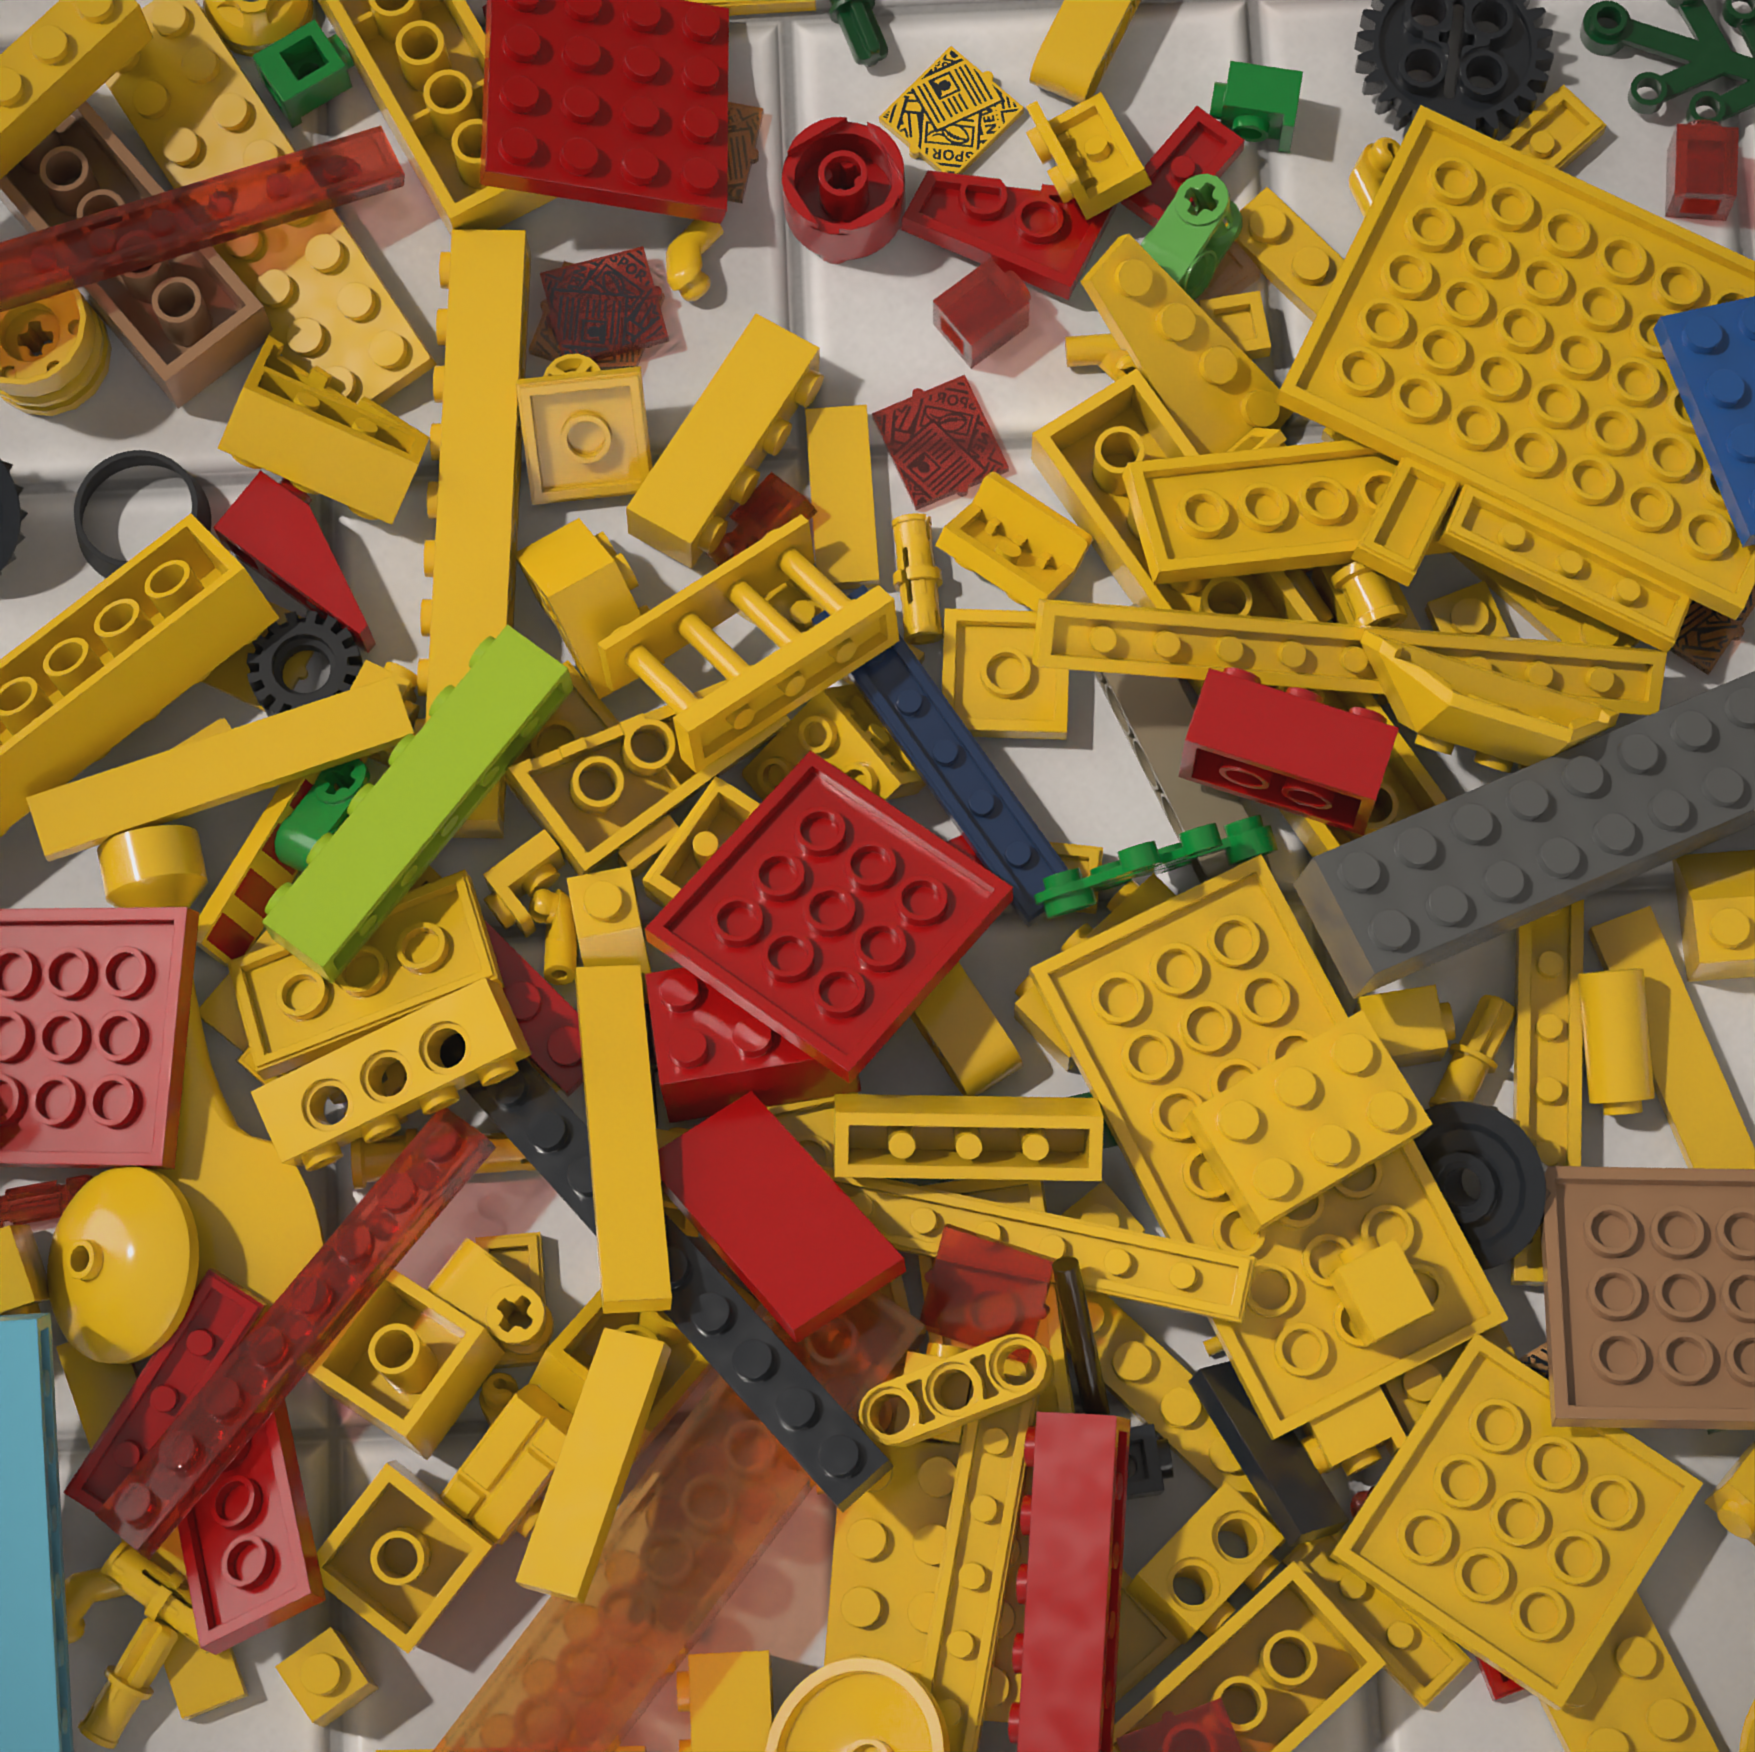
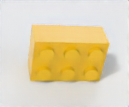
(1307, 1122)

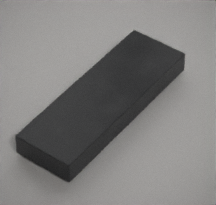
(1276, 1467)

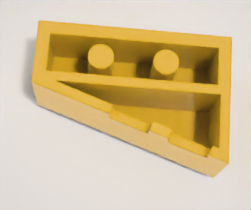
(322, 438)

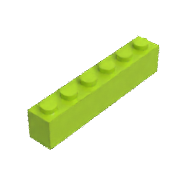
(417, 803)

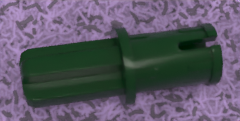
(860, 30)

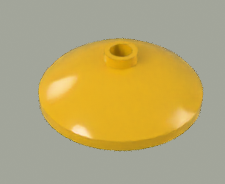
(123, 1265)
(859, 1709)

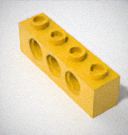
(295, 1102)

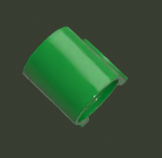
(319, 812)

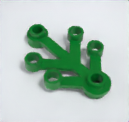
(1071, 892)

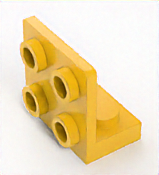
(845, 734)

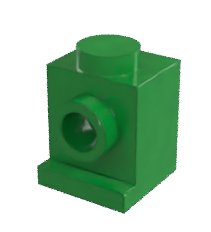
(301, 53)
(1258, 102)

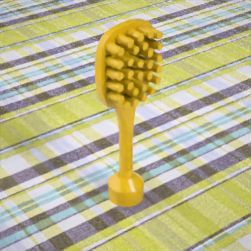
(247, 1206)

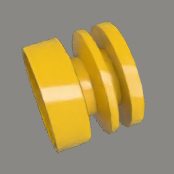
(68, 367)

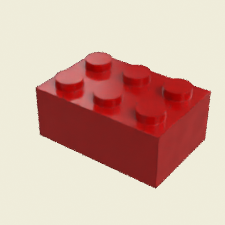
(1287, 749)
(719, 1052)

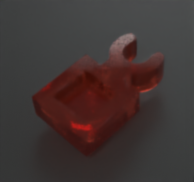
(767, 509)

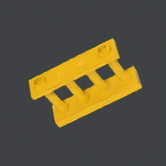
(773, 686)

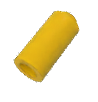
(1616, 1039)

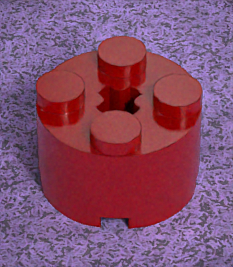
(873, 198)

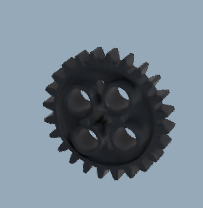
(1508, 58)

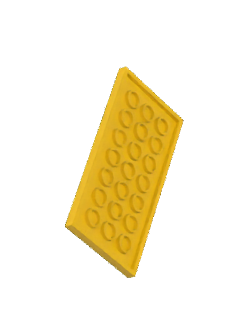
(1183, 1011)

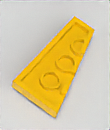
(1181, 351)

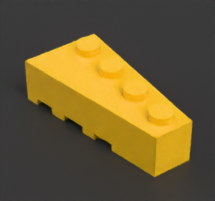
(617, 783)

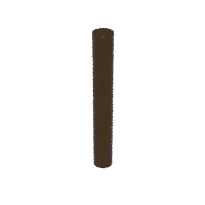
(1080, 1336)

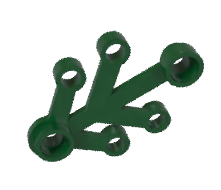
(1705, 56)

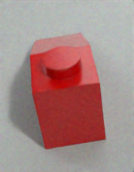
(282, 541)

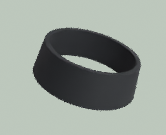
(98, 561)

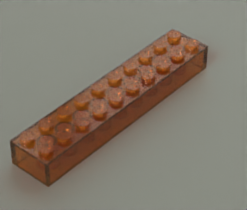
(673, 1555)

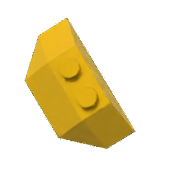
(1480, 707)

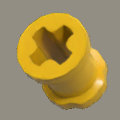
(1368, 596)

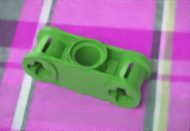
(1194, 239)

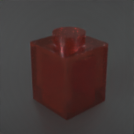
(1701, 171)
(982, 311)

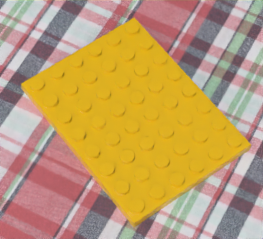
(1512, 345)

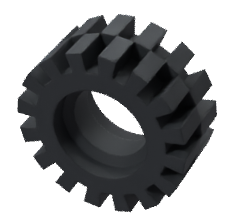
(292, 637)

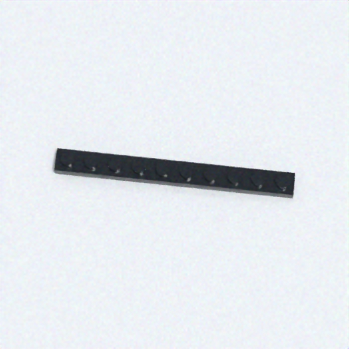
(703, 1302)

